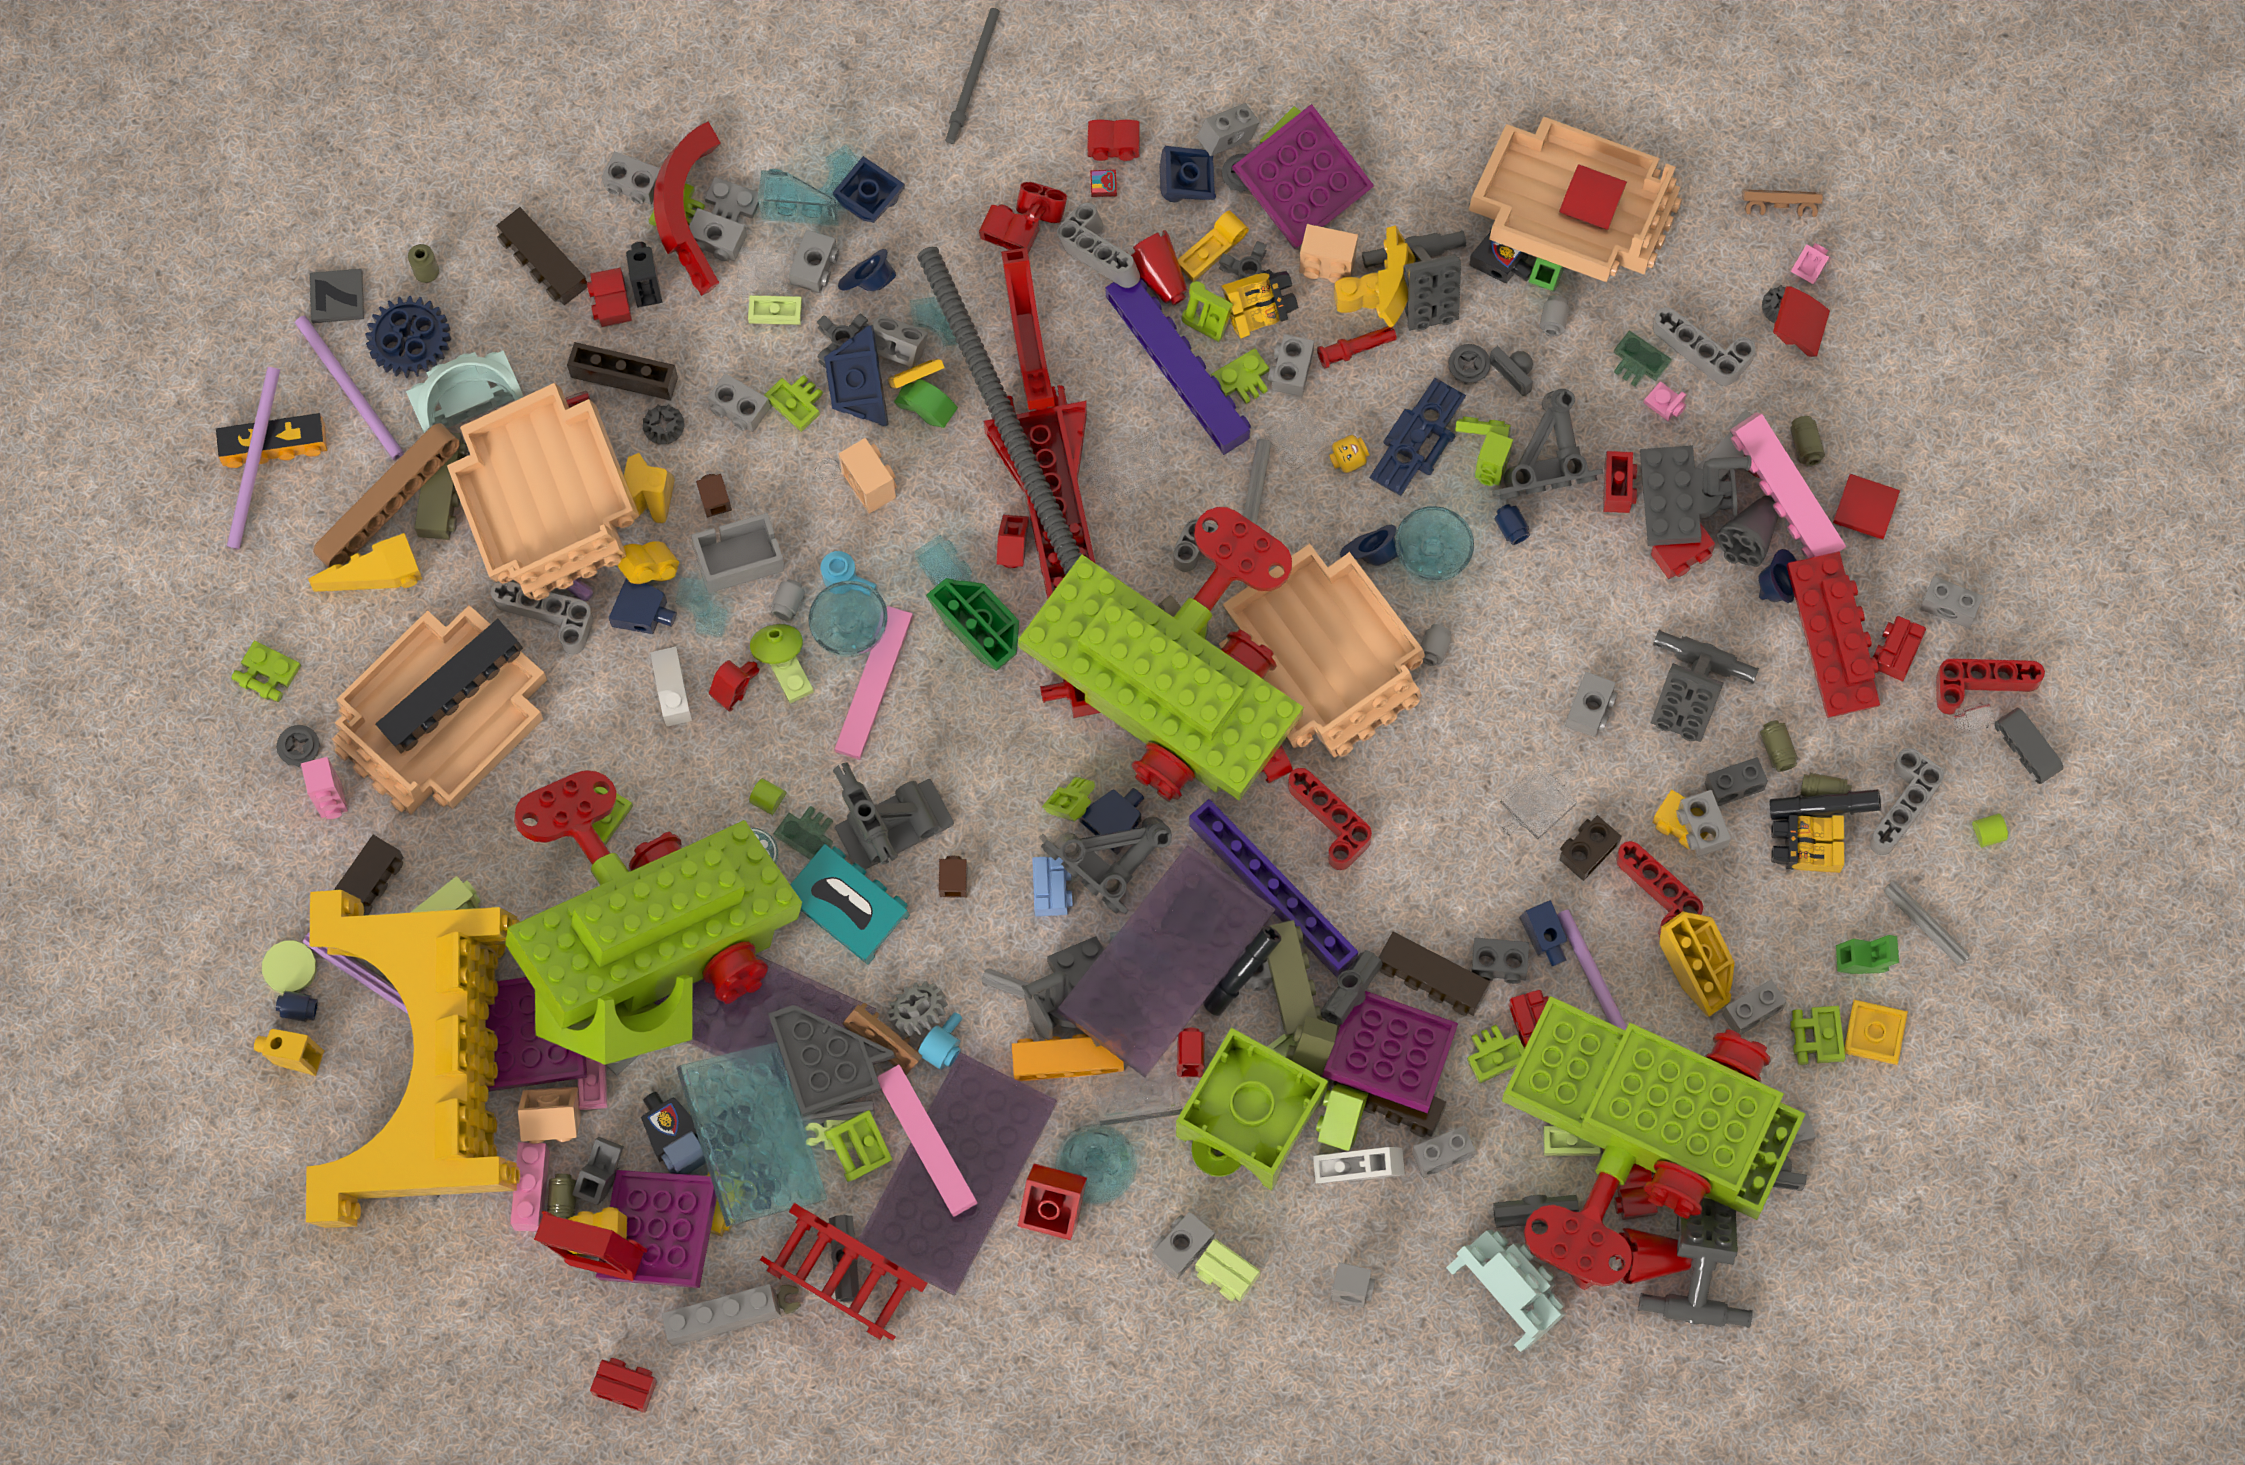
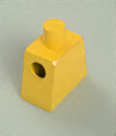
(290, 1051)

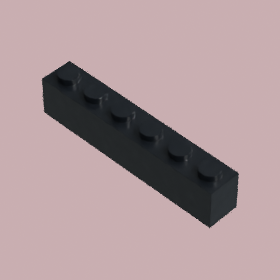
(449, 686)

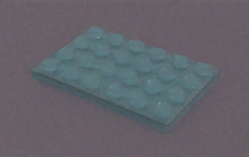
(751, 1133)

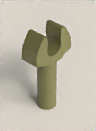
(787, 1307)

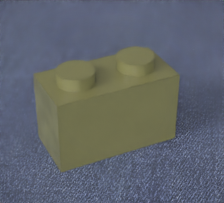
(1312, 1044)

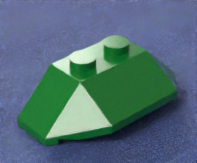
(977, 620)

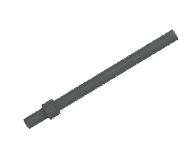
(958, 116)

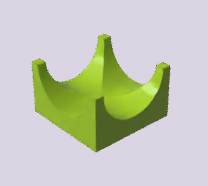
(621, 1034)
(1251, 1105)

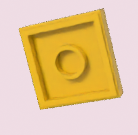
(915, 373)
(1875, 1032)

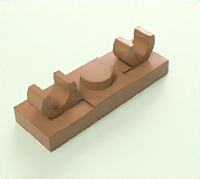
(1781, 199)
(869, 1027)

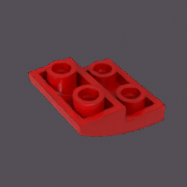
(1593, 197)
(1801, 321)
(1866, 506)

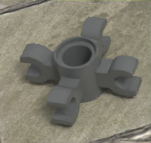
(1253, 262)
(839, 332)

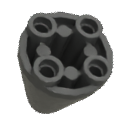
(1749, 533)

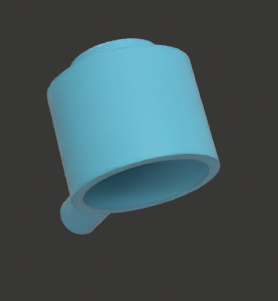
(840, 567)
(940, 1045)

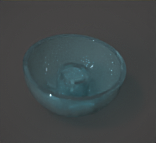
(1442, 534)
(847, 606)
(1106, 1174)

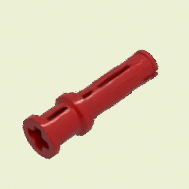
(1346, 348)

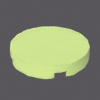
(289, 967)

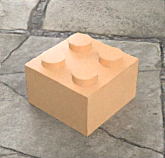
(1327, 253)
(867, 474)
(549, 1114)

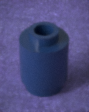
(1512, 524)
(296, 1006)

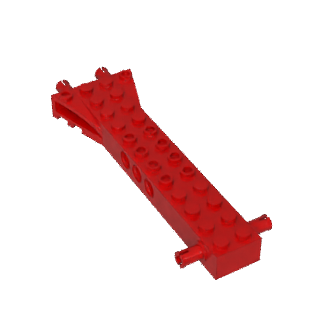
(1058, 444)

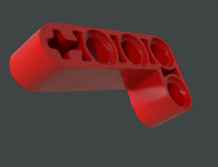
(1991, 681)
(1326, 812)
(1655, 887)

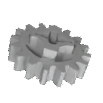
(917, 1008)

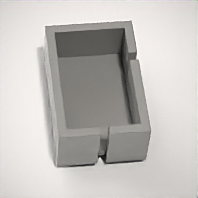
(741, 554)

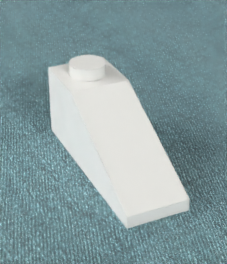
(670, 686)
(1359, 1165)

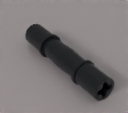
(1826, 804)
(1242, 970)

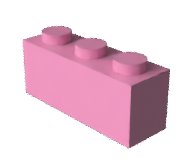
(324, 788)
(531, 1190)

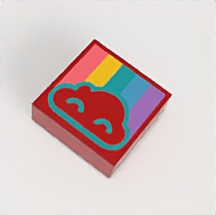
(1103, 183)

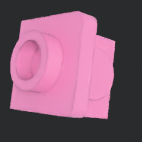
(1811, 262)
(1666, 401)

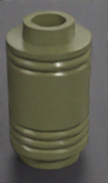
(423, 263)
(1807, 441)
(1779, 746)
(1822, 784)
(560, 1196)

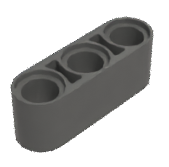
(2029, 744)

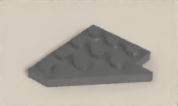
(825, 1059)

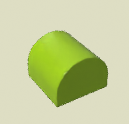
(767, 796)
(1990, 830)

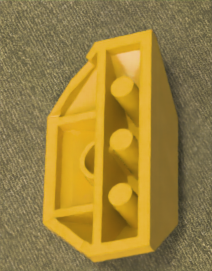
(1699, 959)

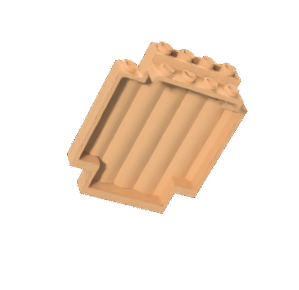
(1529, 182)
(543, 492)
(1333, 649)
(463, 744)

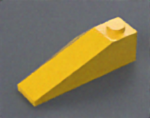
(387, 566)

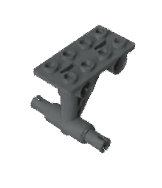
(1430, 282)
(1553, 470)
(1690, 694)
(892, 826)
(1095, 870)
(1707, 1241)

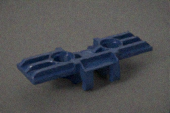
(1410, 434)

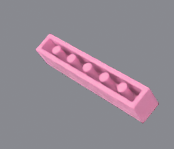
(1786, 487)

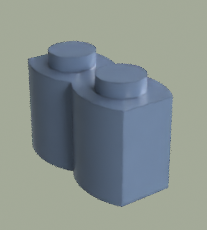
(683, 1155)

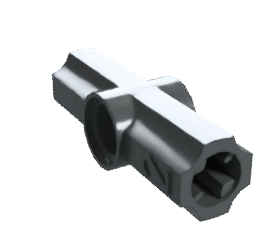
(1351, 988)
(1517, 1212)
(849, 1285)

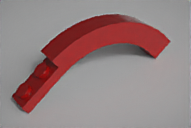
(669, 205)
(1027, 329)

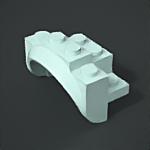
(464, 389)
(1515, 1282)

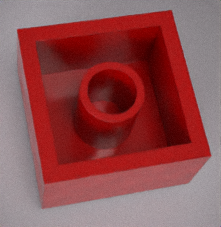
(1052, 1201)

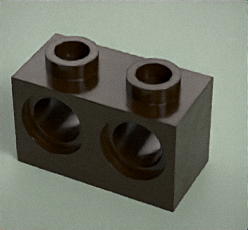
(1593, 850)

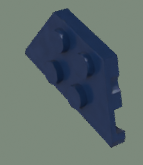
(856, 378)

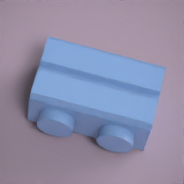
(1050, 887)

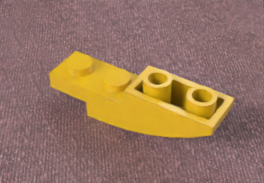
(1391, 281)

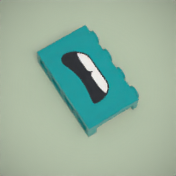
(848, 902)

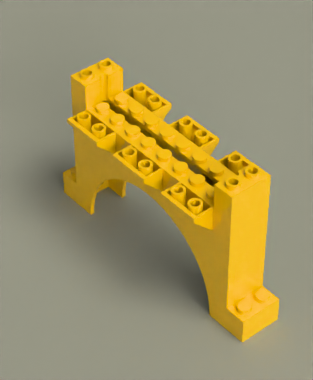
(440, 1132)

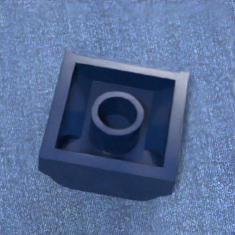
(1186, 174)
(868, 190)

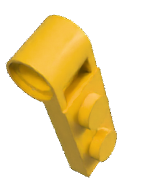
(1207, 251)

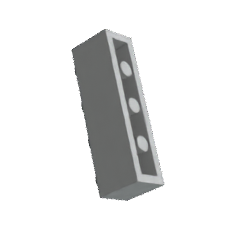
(721, 1315)

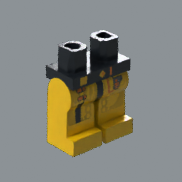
(1259, 301)
(1810, 843)

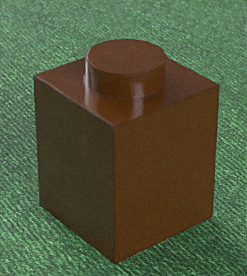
(713, 495)
(953, 877)

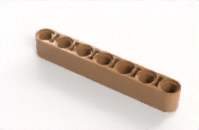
(387, 496)

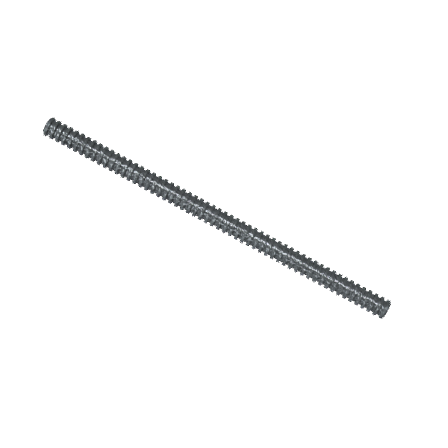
(1000, 407)

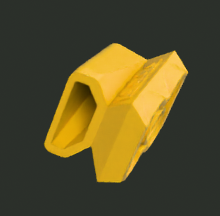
(649, 487)

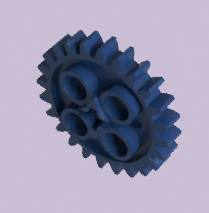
(430, 341)

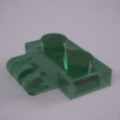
(1640, 359)
(804, 834)

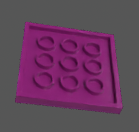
(1302, 175)
(1391, 1051)
(520, 1054)
(670, 1219)

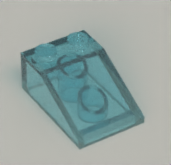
(792, 200)

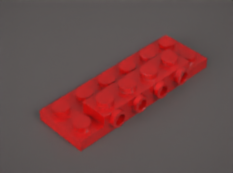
(1835, 634)

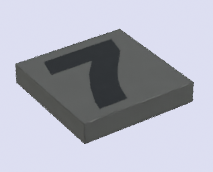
(336, 295)

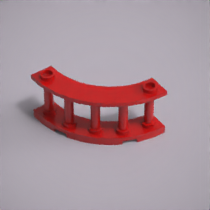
(852, 1250)

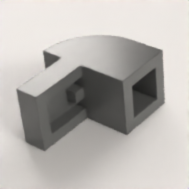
(600, 1172)

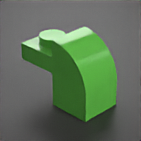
(1546, 274)
(927, 402)
(1867, 957)

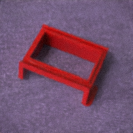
(565, 1235)

